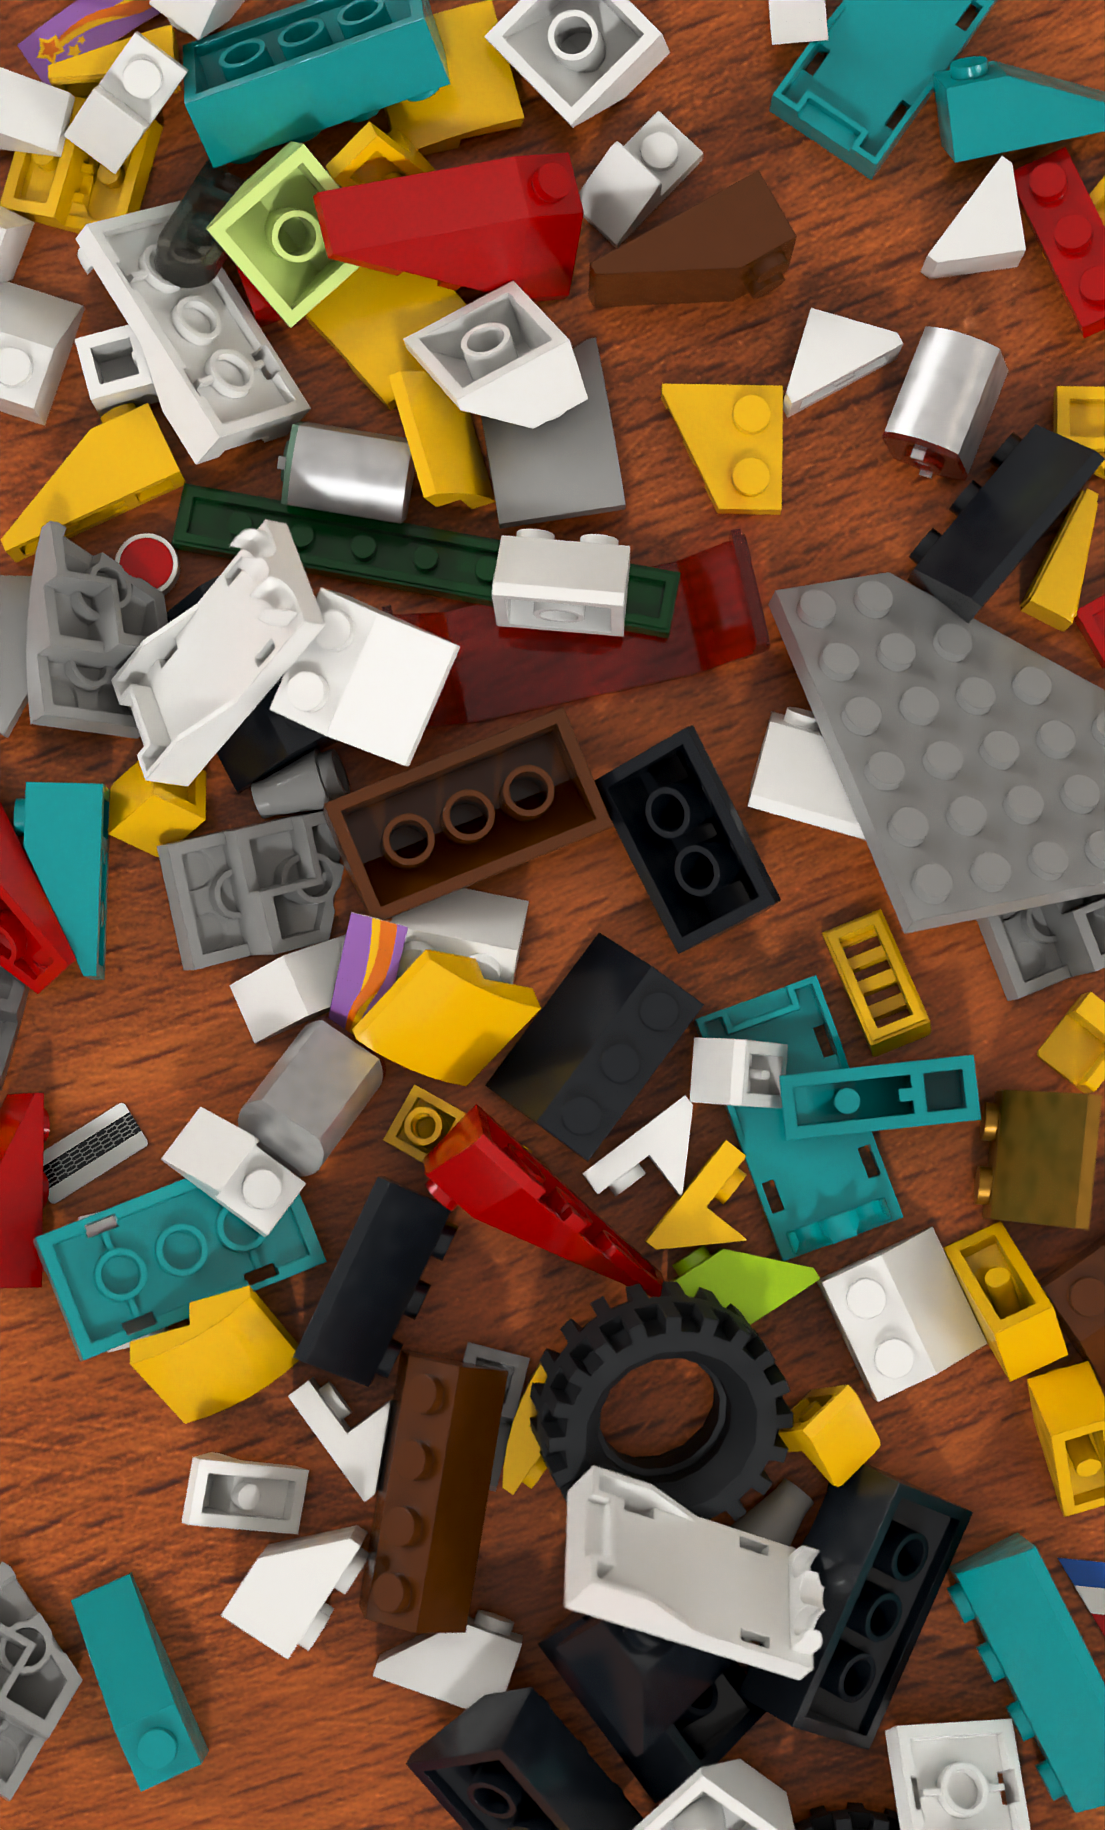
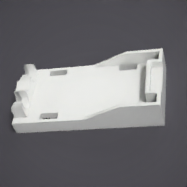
(200, 343)
(209, 665)
(687, 1578)
(950, 1778)

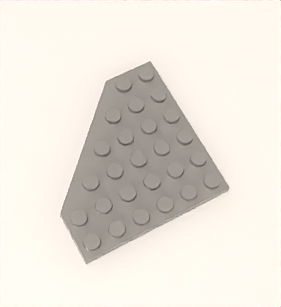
(954, 748)

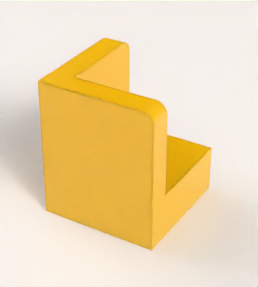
(154, 812)
(1078, 1044)

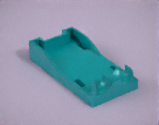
(874, 63)
(816, 1178)
(161, 1257)

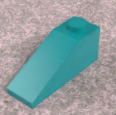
(1005, 108)
(70, 854)
(880, 1097)
(138, 1683)

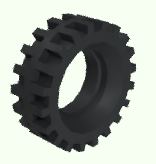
(738, 1435)

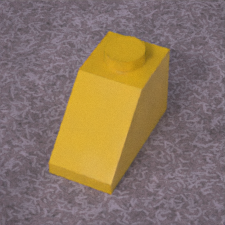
(1007, 1301)
(1071, 1431)

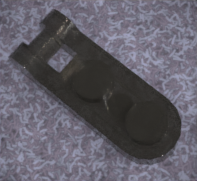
(185, 249)

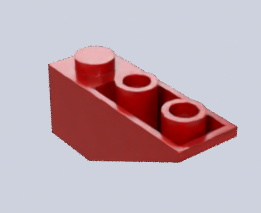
(22, 1188)

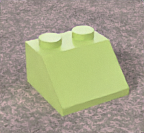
(276, 233)

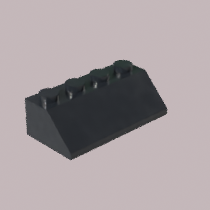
(881, 1570)

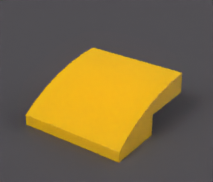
(480, 89)
(76, 187)
(371, 318)
(441, 442)
(446, 1018)
(219, 1358)

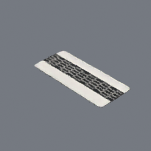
(91, 1151)

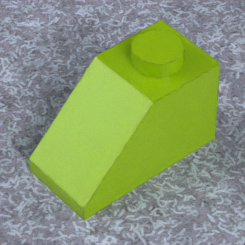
(743, 1279)

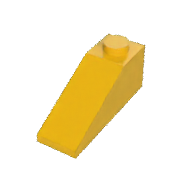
(103, 477)

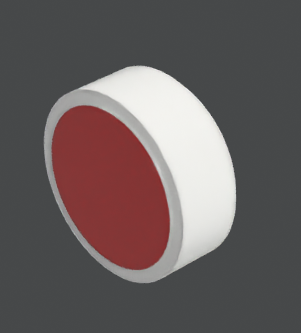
(150, 559)

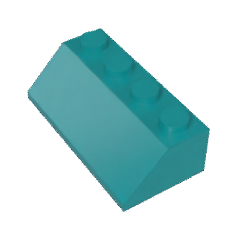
(308, 72)
(1043, 1663)

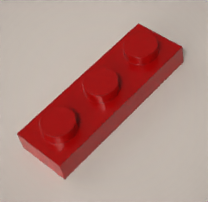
(1067, 234)

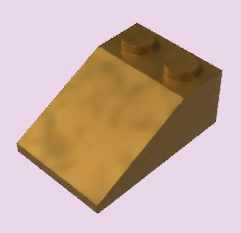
(1039, 1157)

